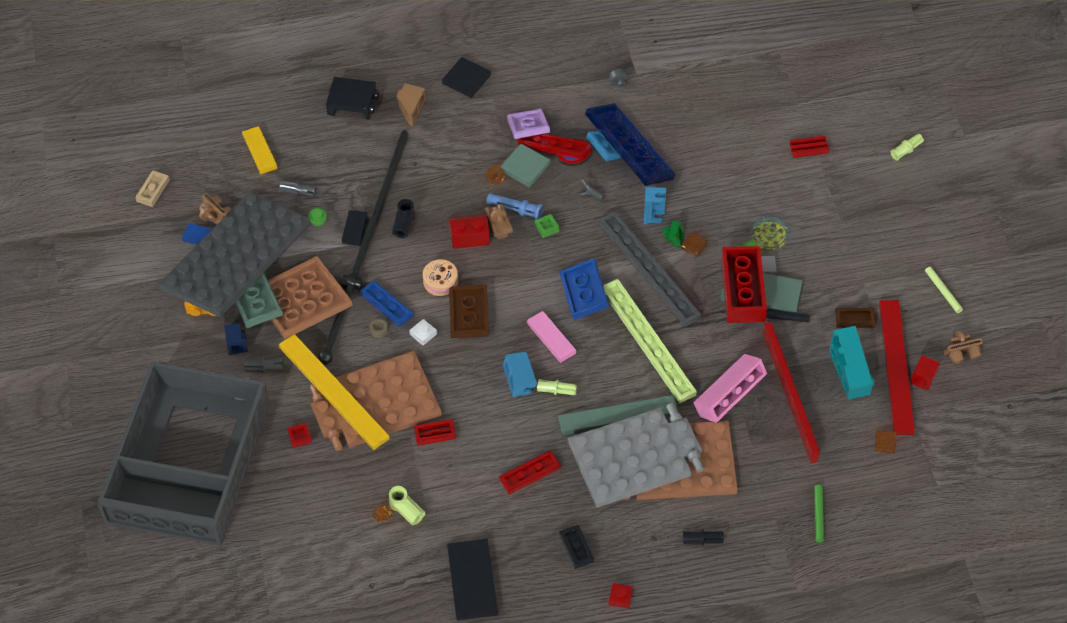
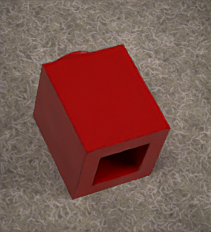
(925, 373)

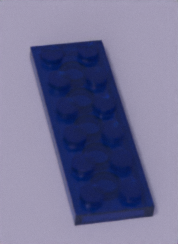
(630, 144)

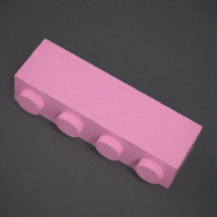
(730, 388)

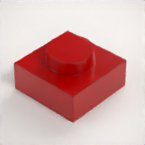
(299, 435)
(620, 595)

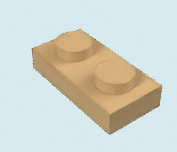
(152, 188)

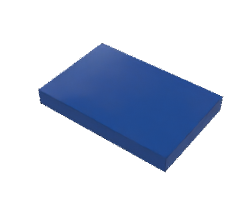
(584, 289)

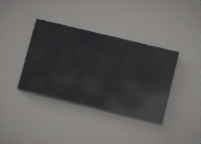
(472, 579)

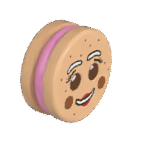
(439, 277)

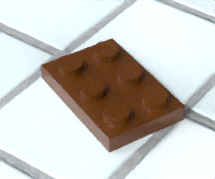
(469, 311)

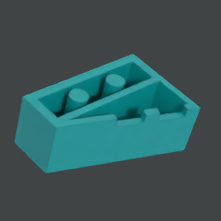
(851, 362)

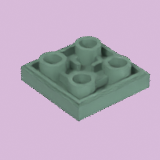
(525, 165)

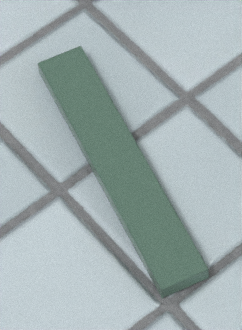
(600, 417)

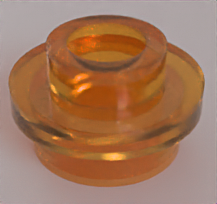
(490, 175)
(382, 513)

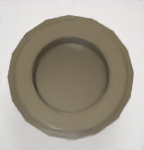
(378, 328)

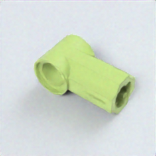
(406, 506)

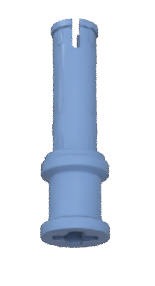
(523, 207)

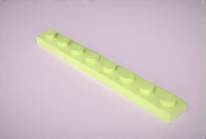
(649, 341)

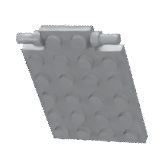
(636, 455)

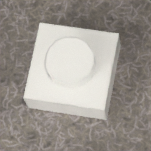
(423, 332)

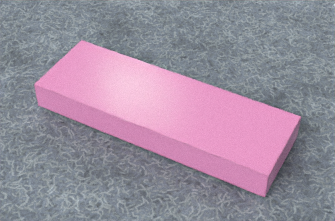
(551, 336)

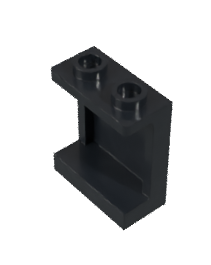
(352, 96)

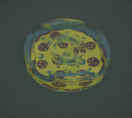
(770, 233)

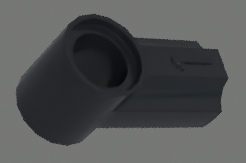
(403, 218)

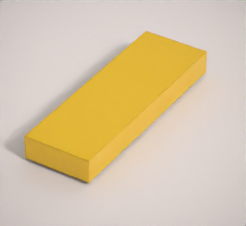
(259, 150)

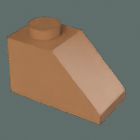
(411, 101)

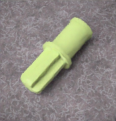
(907, 146)
(556, 387)

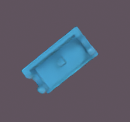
(654, 204)
(519, 373)

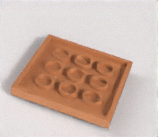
(306, 297)

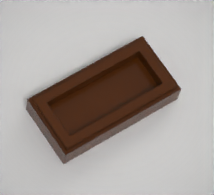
(855, 317)

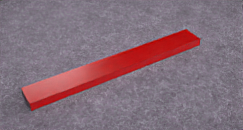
(896, 367)
(791, 392)

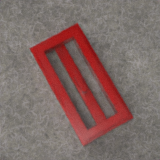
(808, 144)
(434, 435)

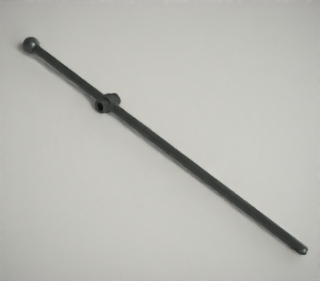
(352, 281)

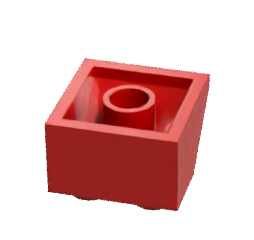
(469, 231)

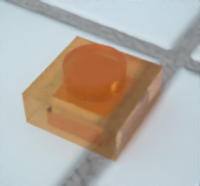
(694, 244)
(885, 441)

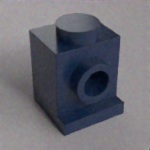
(235, 339)

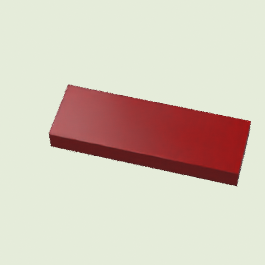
(529, 472)

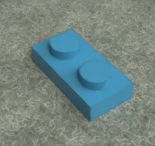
(602, 146)

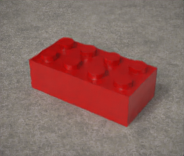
(743, 284)

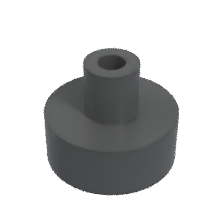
(618, 77)

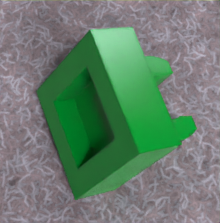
(674, 234)

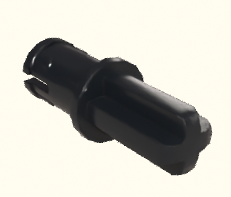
(703, 537)

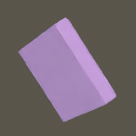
(528, 123)

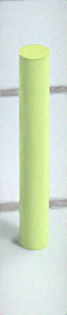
(943, 289)

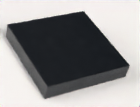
(466, 77)

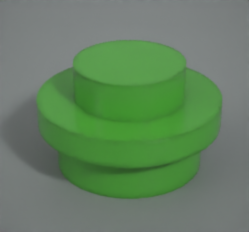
(317, 216)

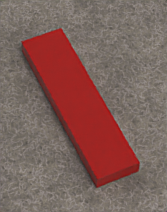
(556, 145)

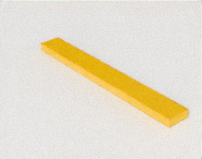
(334, 392)

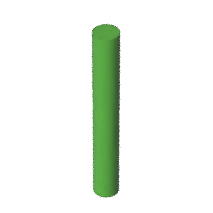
(819, 520)

